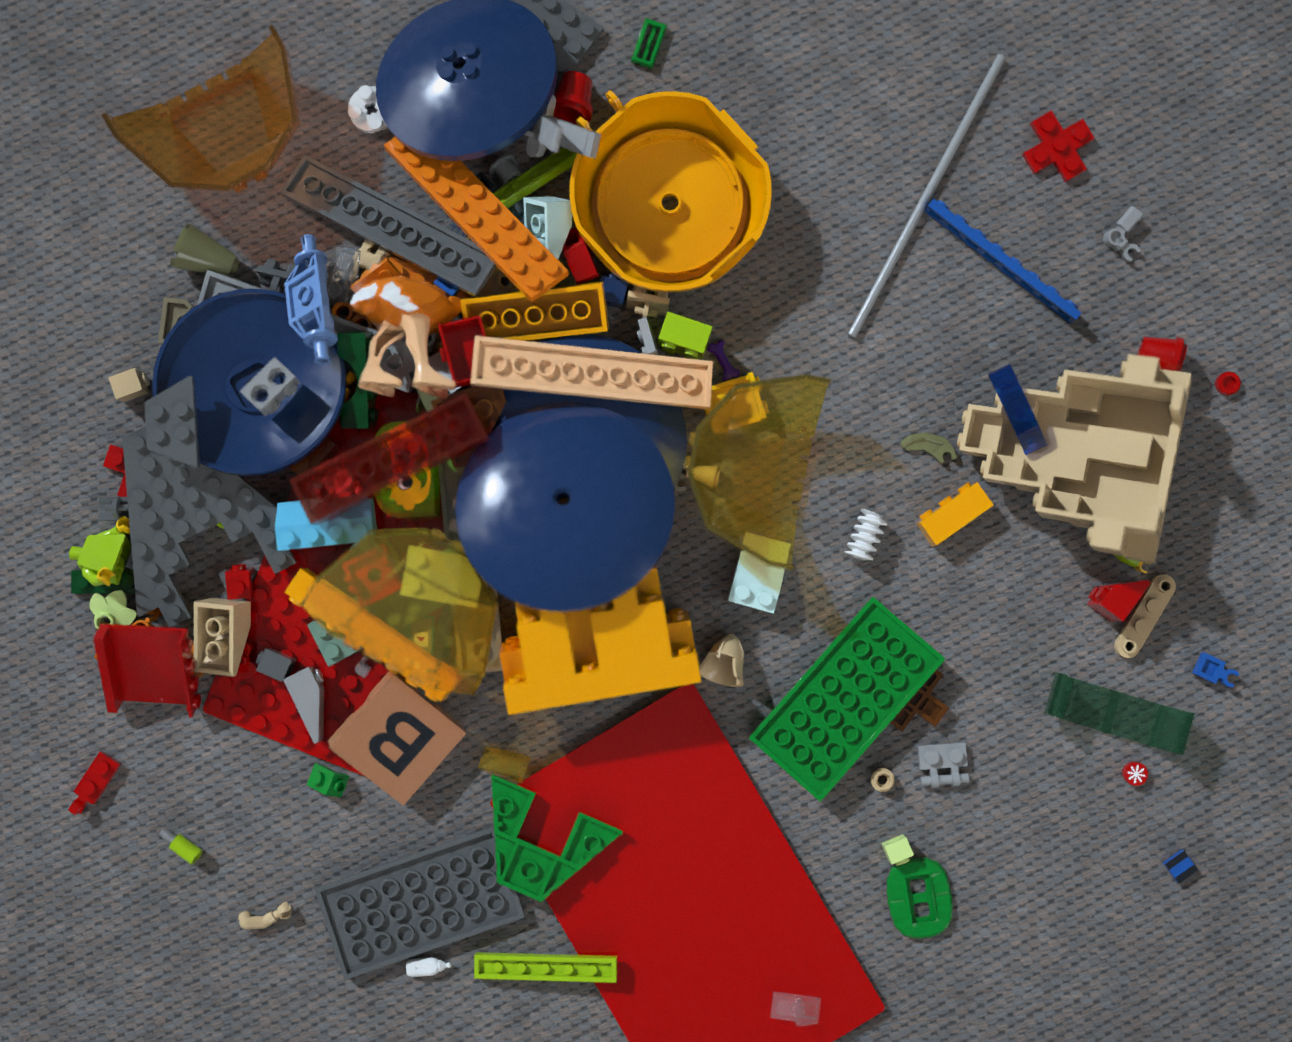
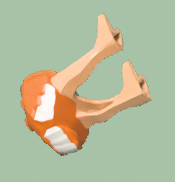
(407, 311)

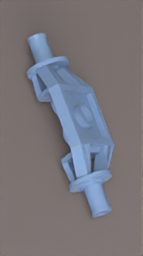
(309, 300)

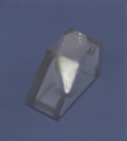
(343, 273)

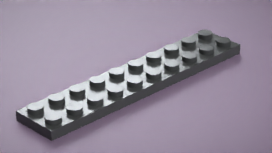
(389, 225)

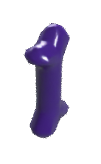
(717, 350)

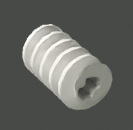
(866, 535)

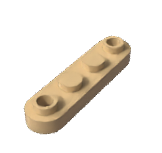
(1145, 616)

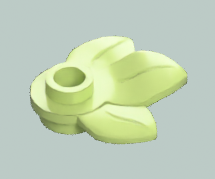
(112, 607)

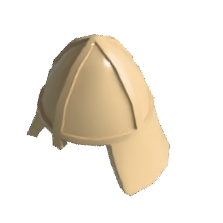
(724, 662)

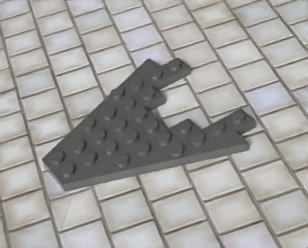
(177, 502)

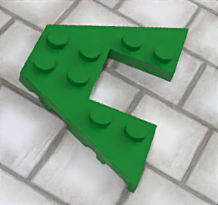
(528, 866)

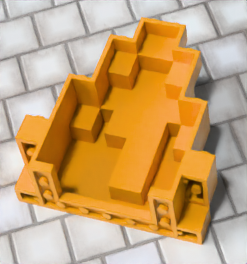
(598, 650)

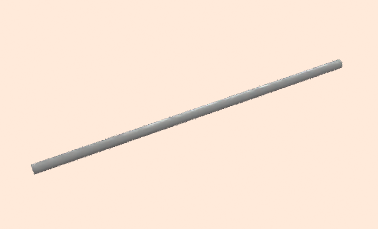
(926, 196)

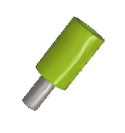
(182, 846)

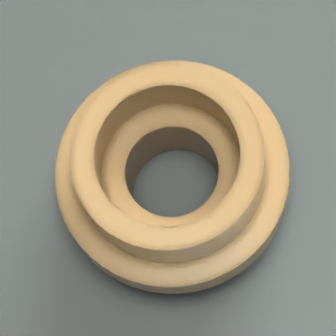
(889, 779)

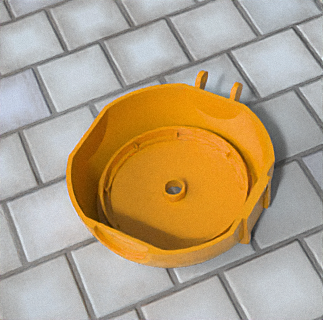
(680, 150)

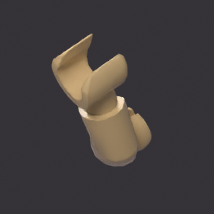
(248, 921)

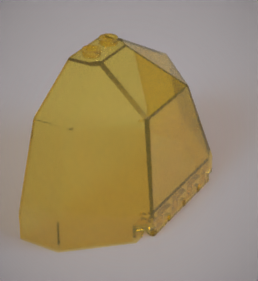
(749, 464)
(411, 601)

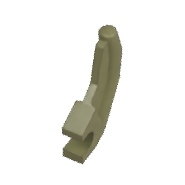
(931, 443)

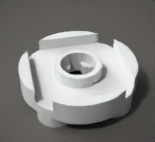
(358, 113)

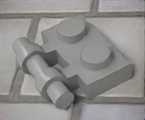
(943, 756)

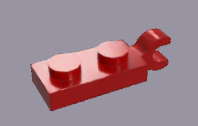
(94, 782)

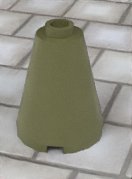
(202, 253)

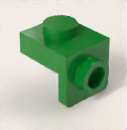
(327, 780)

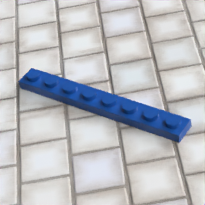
(1010, 266)

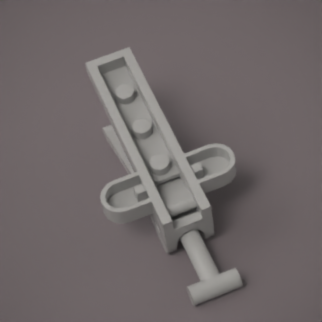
(555, 132)

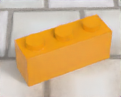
(954, 513)

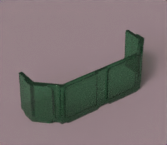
(1119, 714)

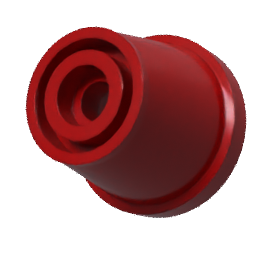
(573, 97)
(1169, 351)

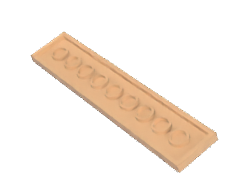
(591, 372)

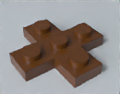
(922, 704)

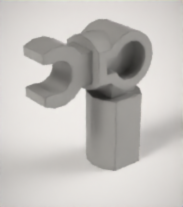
(1116, 237)

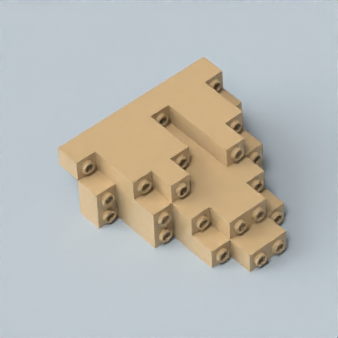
(1104, 453)

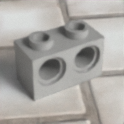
(265, 383)

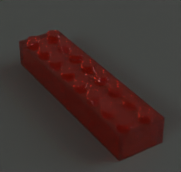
(389, 459)

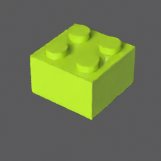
(684, 336)

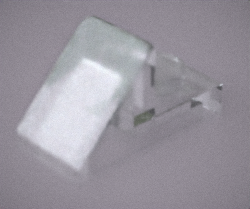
(796, 1008)

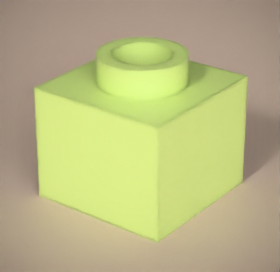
(897, 850)

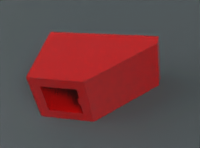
(579, 257)

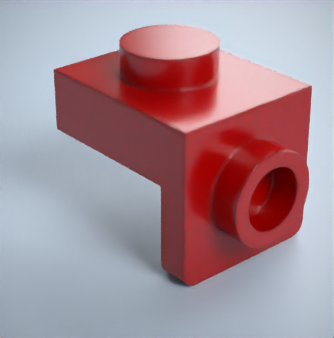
(239, 582)

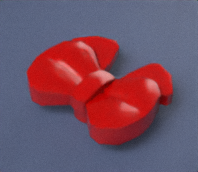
(246, 667)

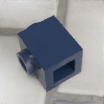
(614, 290)

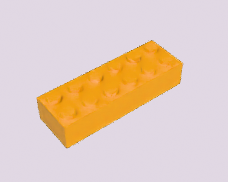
(554, 314)

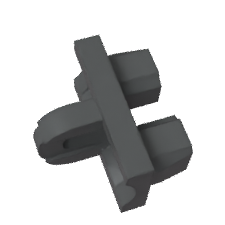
(272, 275)

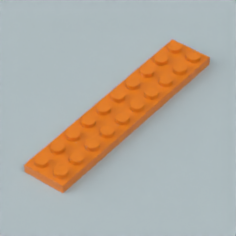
(483, 220)

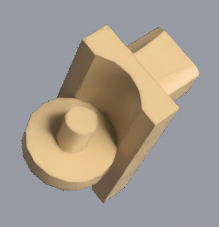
(647, 304)

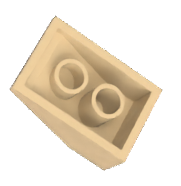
(220, 635)

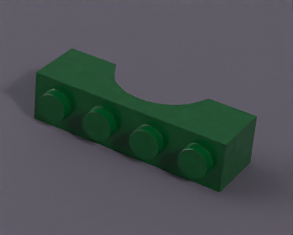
(360, 409)

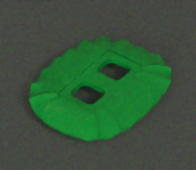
(936, 894)

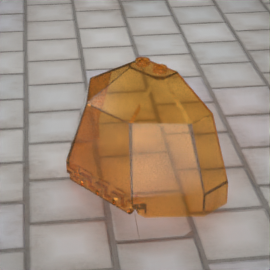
(219, 134)

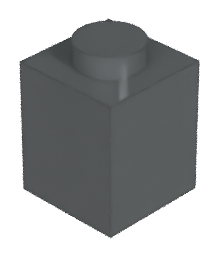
(275, 664)

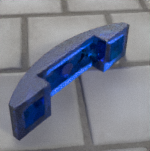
(1017, 409)

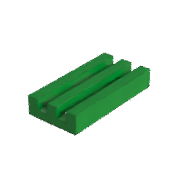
(642, 61)

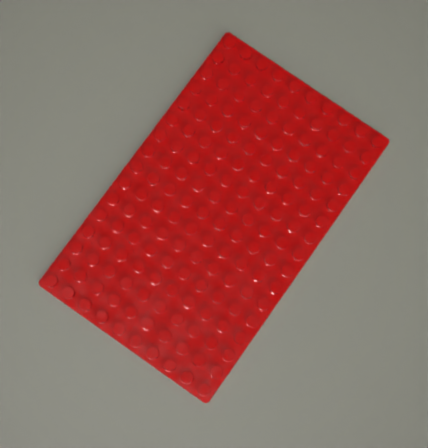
(695, 888)

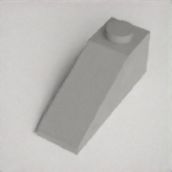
(308, 695)

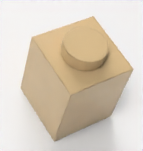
(129, 384)

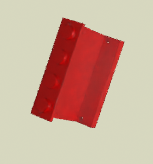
(146, 665)

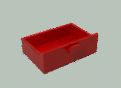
(458, 347)

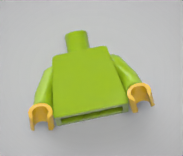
(104, 554)

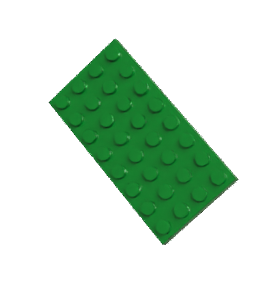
(846, 698)

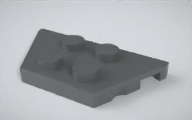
(173, 423)

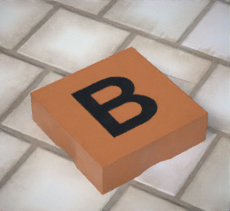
(397, 737)

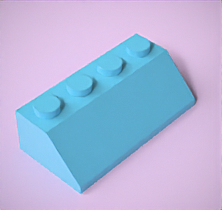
(296, 532)

